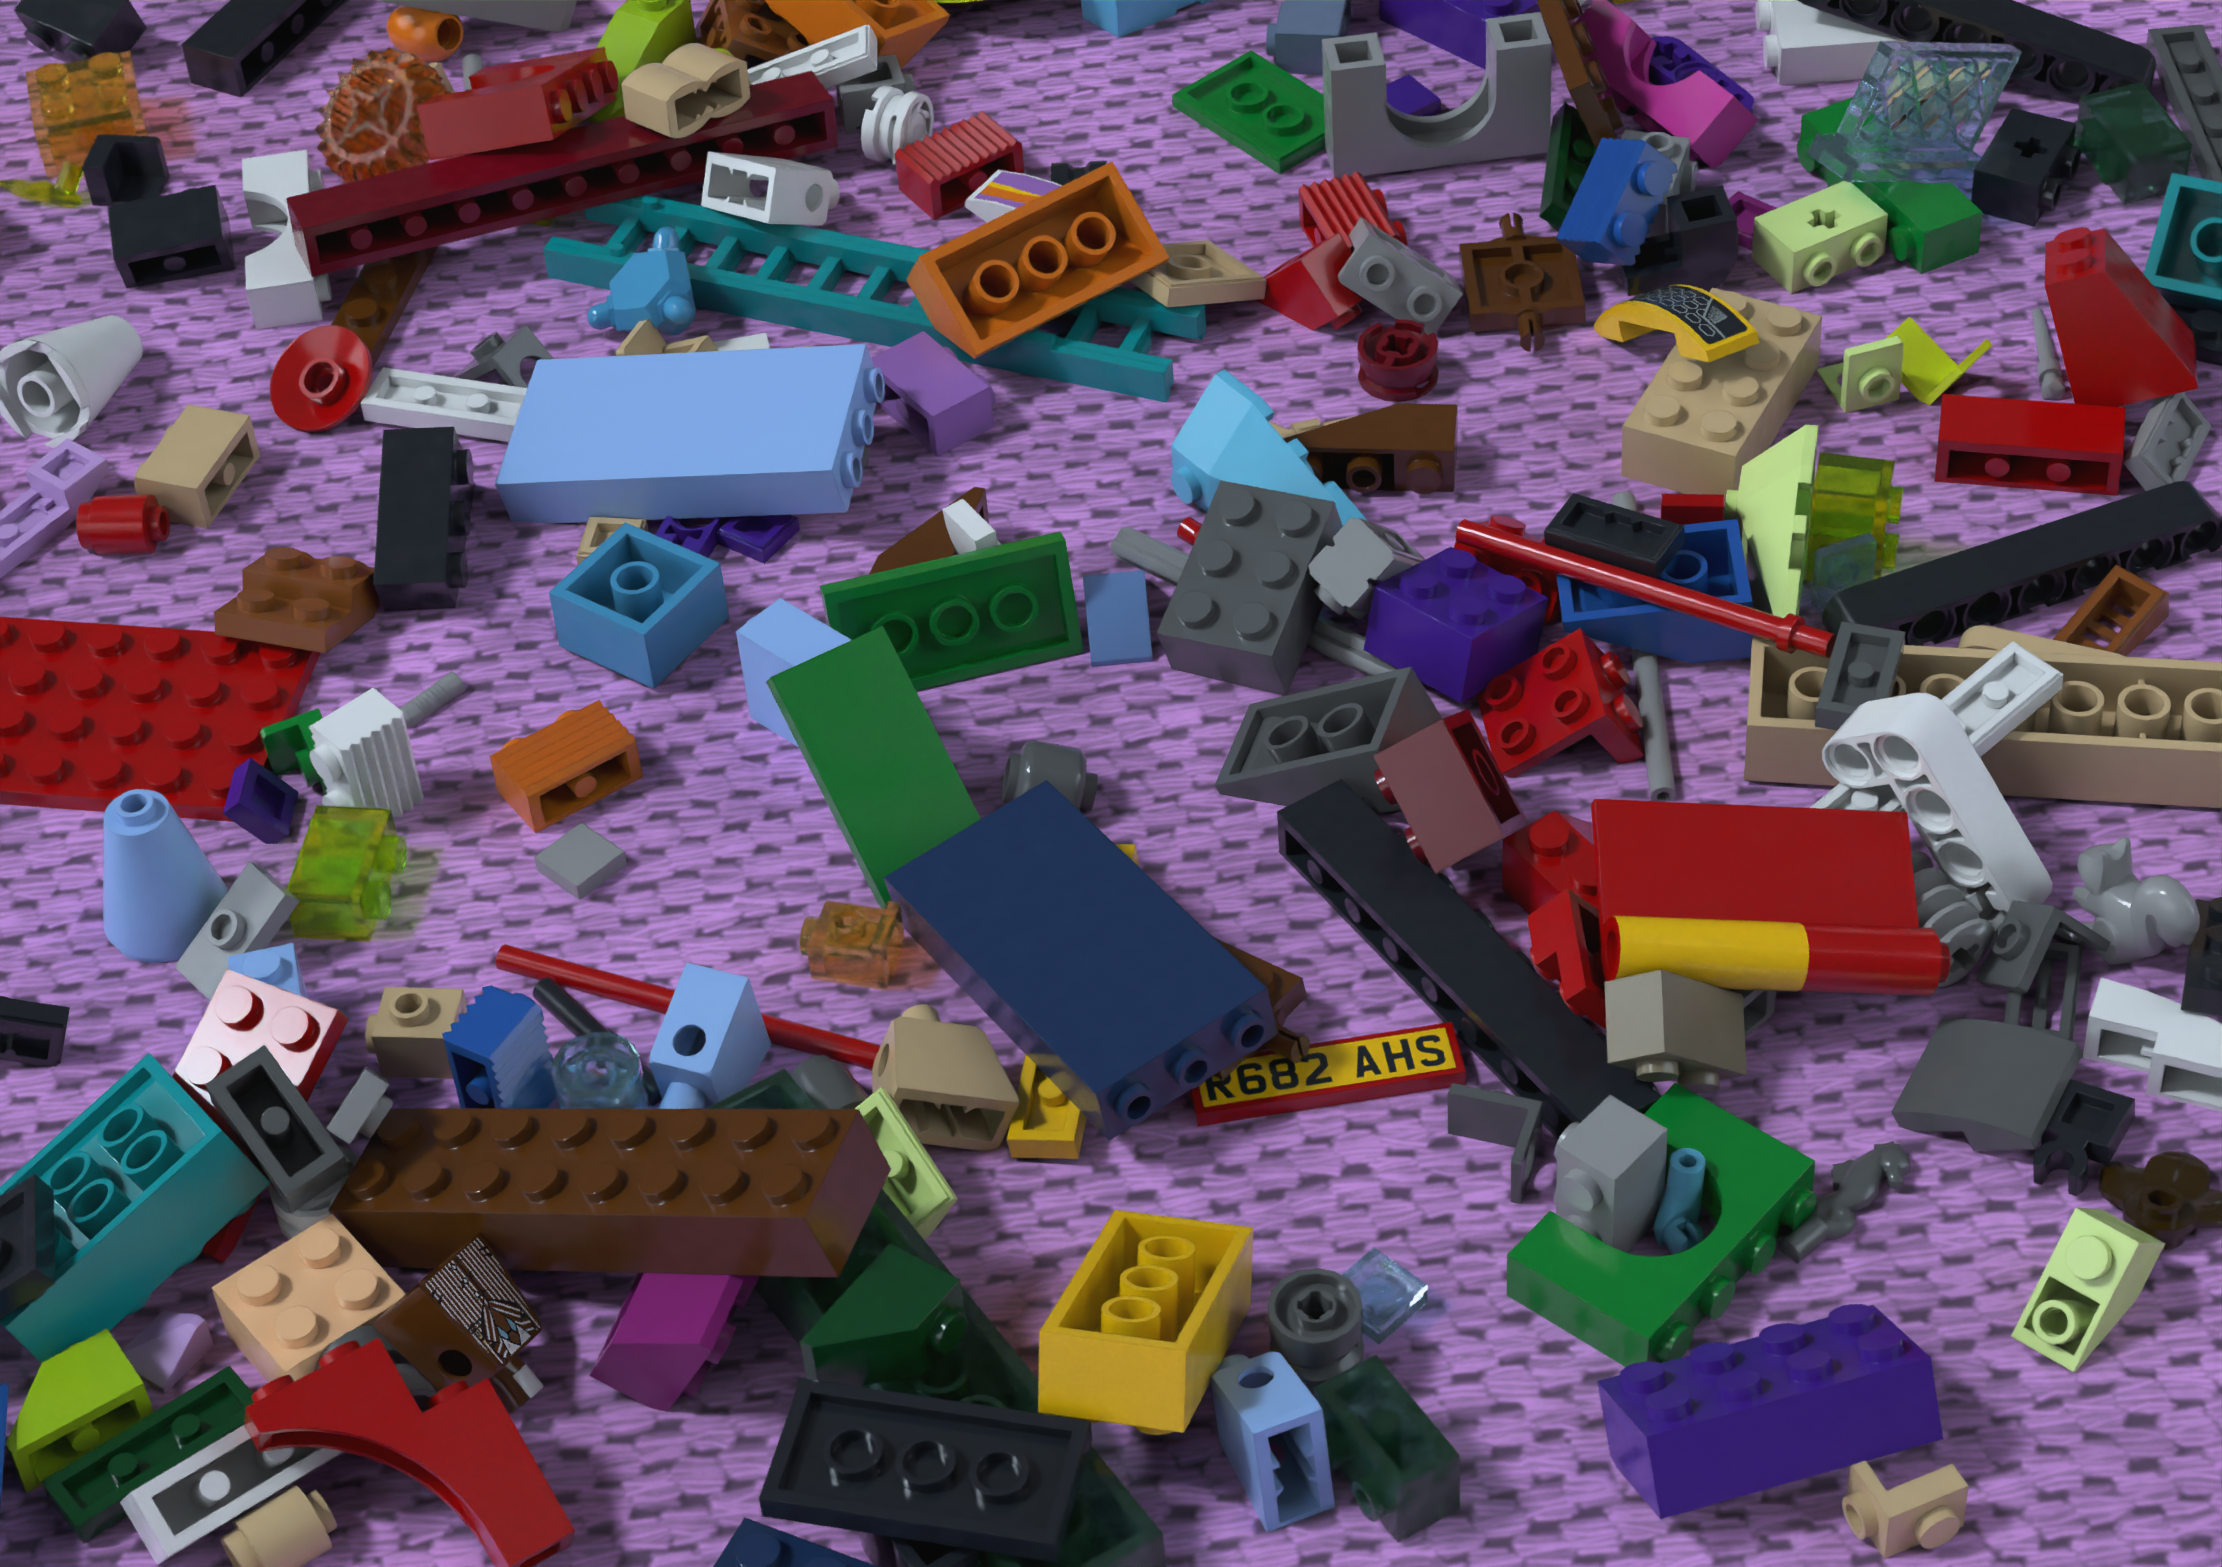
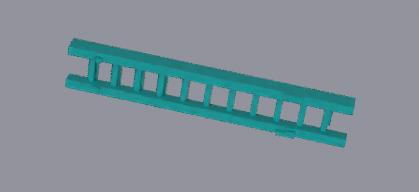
(865, 316)

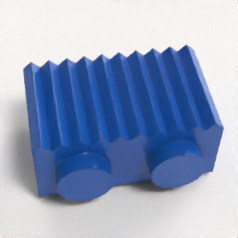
(1616, 202)
(501, 1053)

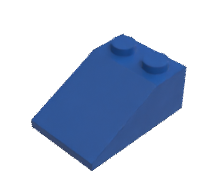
(1708, 563)

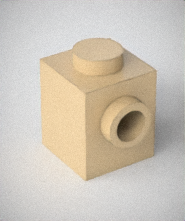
(410, 1030)

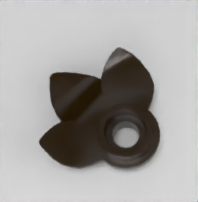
(2164, 1196)

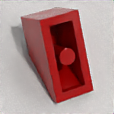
(1310, 288)

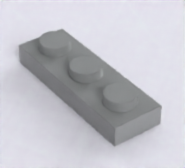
(362, 1107)

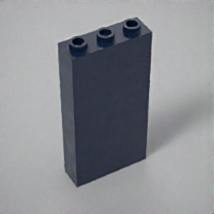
(1081, 959)

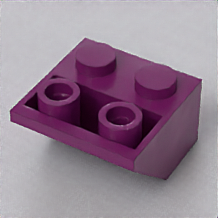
(670, 1334)

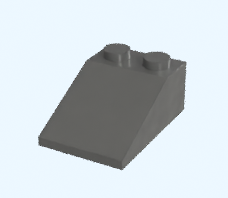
(1323, 736)

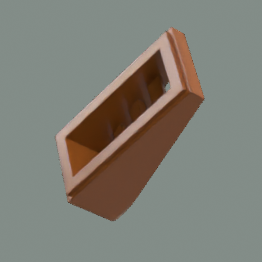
(2131, 593)

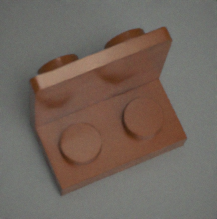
(747, 30)

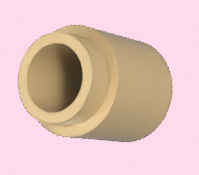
(281, 1531)

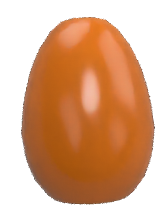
(425, 32)

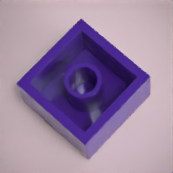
(1454, 622)

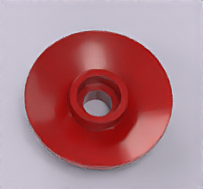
(320, 378)

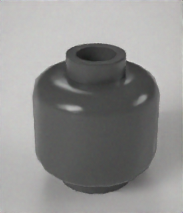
(1059, 764)

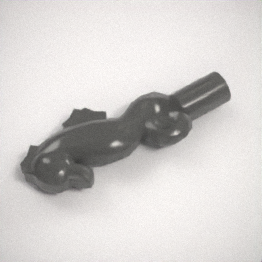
(1855, 1188)

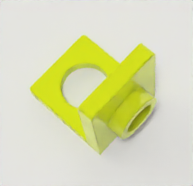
(1925, 366)

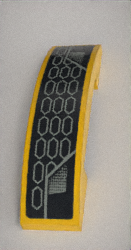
(1701, 321)

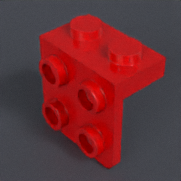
(1558, 701)

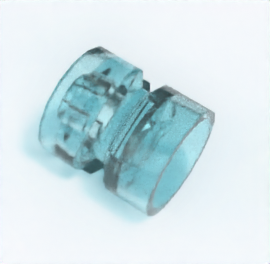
(599, 1073)

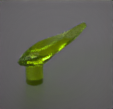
(60, 194)

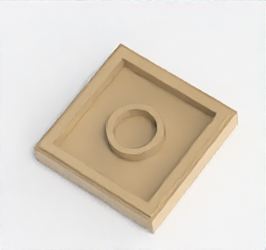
(1200, 275)

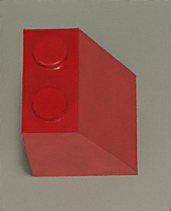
(2113, 324)

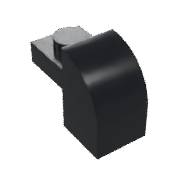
(1694, 252)

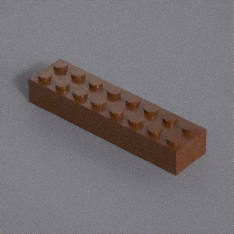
(617, 1189)

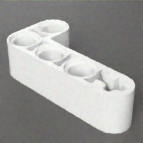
(1947, 795)

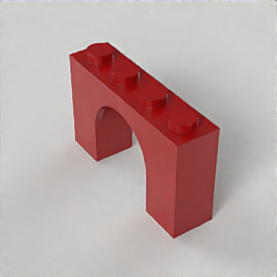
(519, 103)

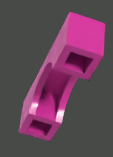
(1687, 109)

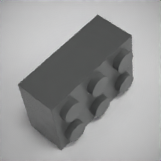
(1248, 588)

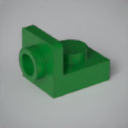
(290, 745)

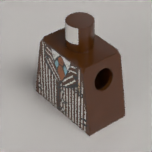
(467, 1325)

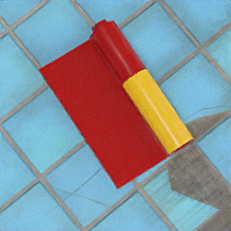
(1762, 898)

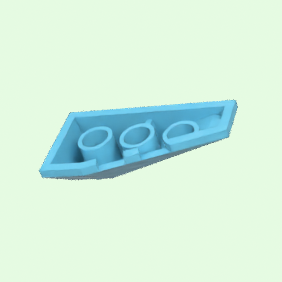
(1235, 443)

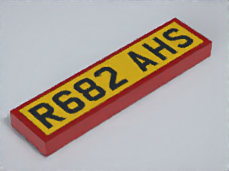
(1334, 1075)

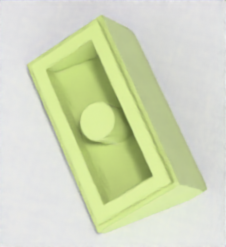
(914, 1178)

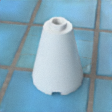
(63, 373)

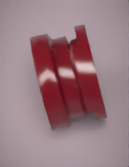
(1397, 361)

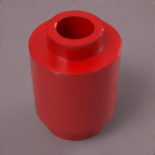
(122, 524)

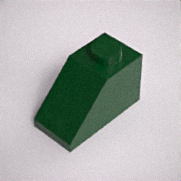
(887, 1323)

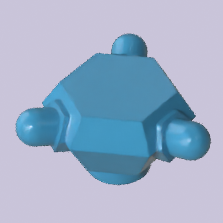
(649, 287)

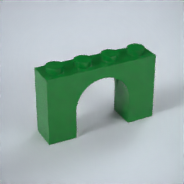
(1648, 1304)

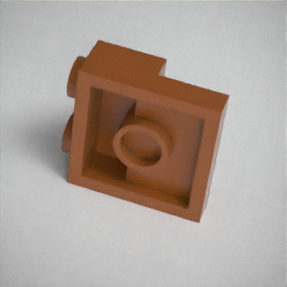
(300, 600)

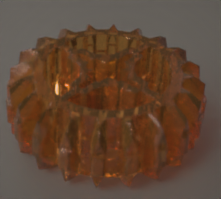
(374, 115)

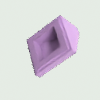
(169, 1348)

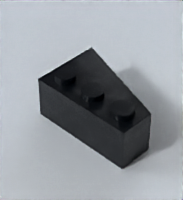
(422, 519)

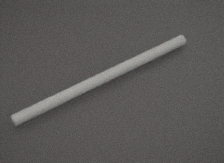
(1651, 707)

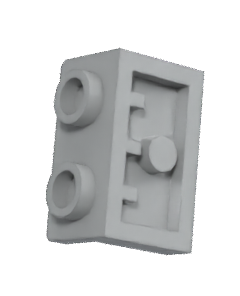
(1398, 278)

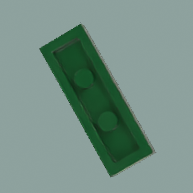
(1566, 164)
(94, 1485)

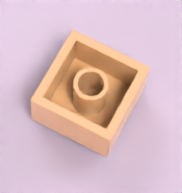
(303, 1299)

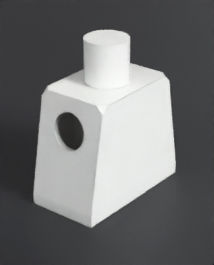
(794, 194)

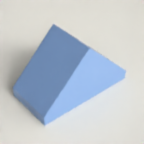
(1117, 618)

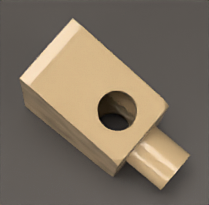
(945, 1081)

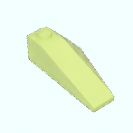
(1775, 519)

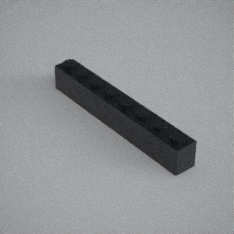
(1453, 958)

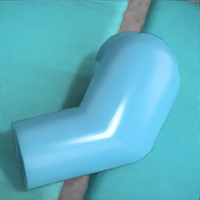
(1681, 1202)

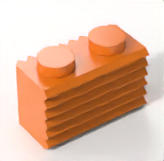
(566, 765)

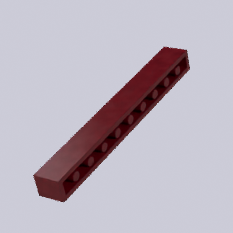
(547, 178)

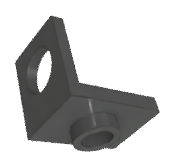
(505, 356)
(2023, 941)
(1499, 1120)

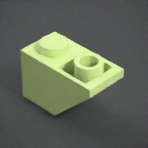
(2086, 1286)

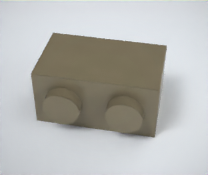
(1675, 1030)

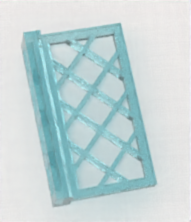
(1908, 150)

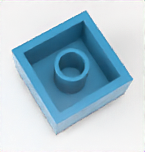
(639, 605)

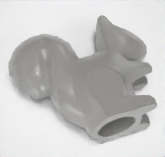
(2132, 913)

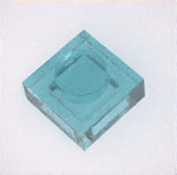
(1387, 1294)

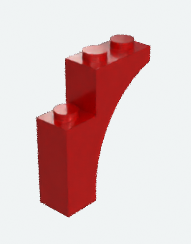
(457, 1448)

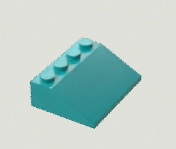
(134, 1200)

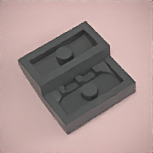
(1989, 1082)

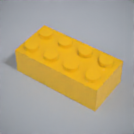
(1145, 1322)

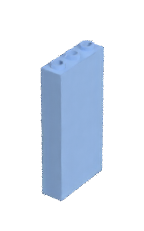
(692, 435)

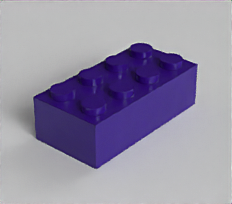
(1769, 1409)

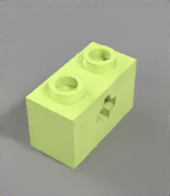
(1808, 247)

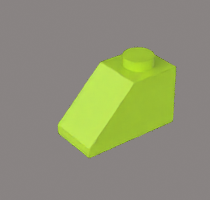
(75, 1407)

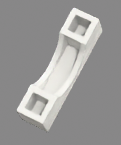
(276, 276)

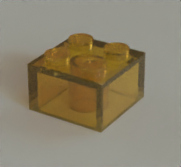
(79, 102)

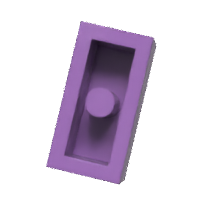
(934, 394)

